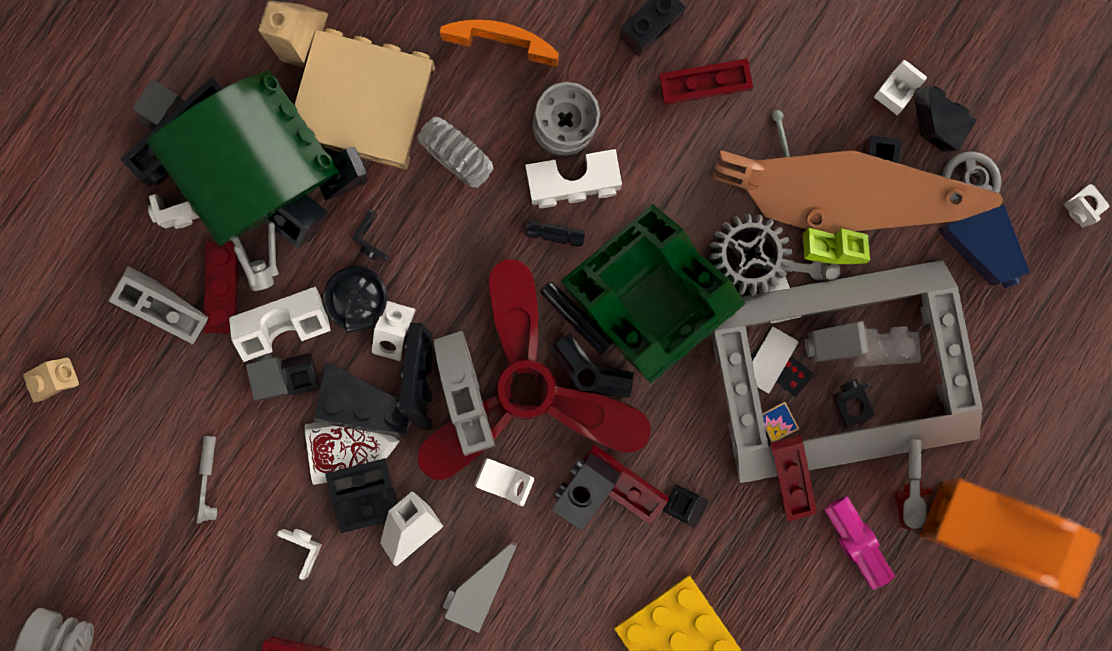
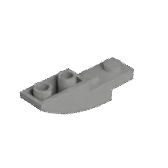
(463, 393)

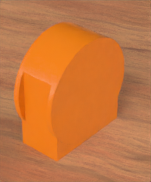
(1011, 536)

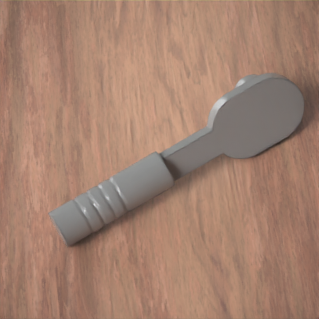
(817, 270)
(914, 507)
(205, 512)

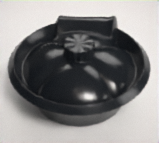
(355, 298)

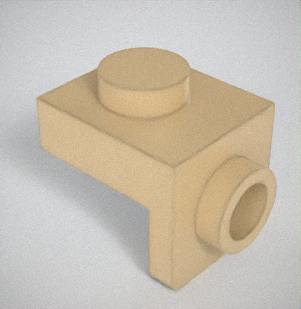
(50, 379)

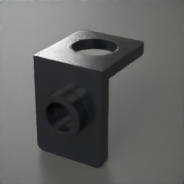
(360, 233)
(853, 390)

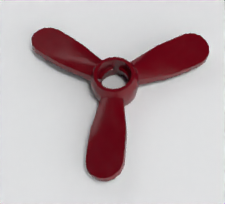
(587, 413)

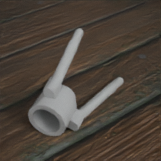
(257, 272)

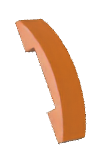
(463, 32)

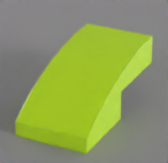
(837, 248)

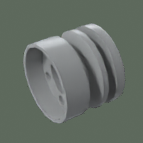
(565, 102)
(47, 633)

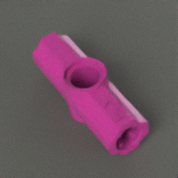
(859, 542)

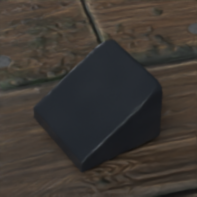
(300, 374)
(685, 506)

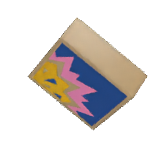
(779, 422)

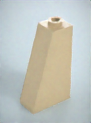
(291, 29)

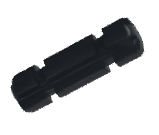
(555, 233)

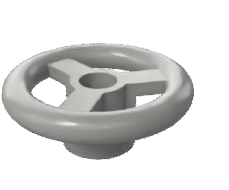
(978, 172)

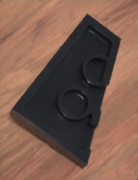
(415, 388)
(357, 405)

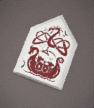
(340, 447)

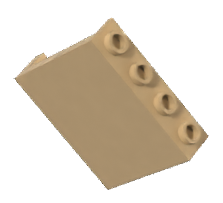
(363, 96)

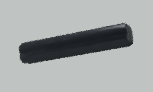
(576, 317)

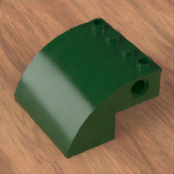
(242, 156)
(652, 293)

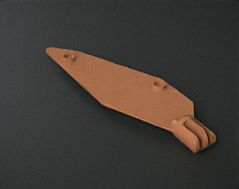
(851, 191)

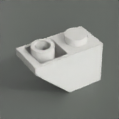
(408, 527)

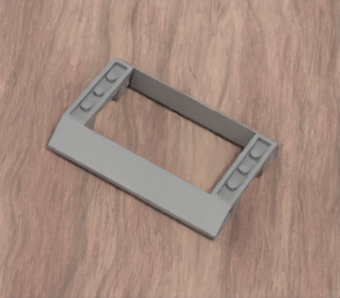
(940, 309)

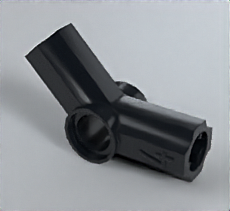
(607, 380)

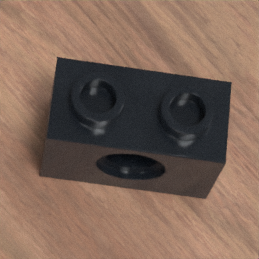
(651, 23)
(579, 506)

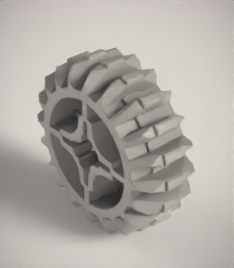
(455, 152)
(764, 232)

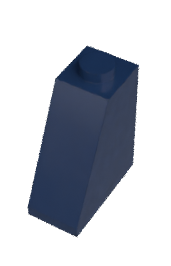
(989, 246)

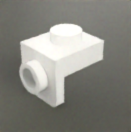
(900, 87)
(177, 216)

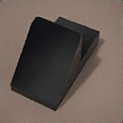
(350, 174)

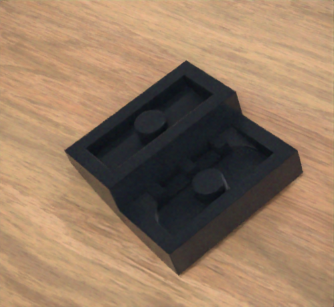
(362, 494)

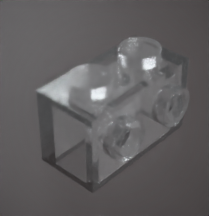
(893, 348)

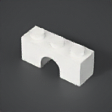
(549, 186)
(256, 329)

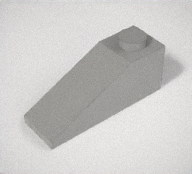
(157, 305)
(837, 342)
(476, 593)

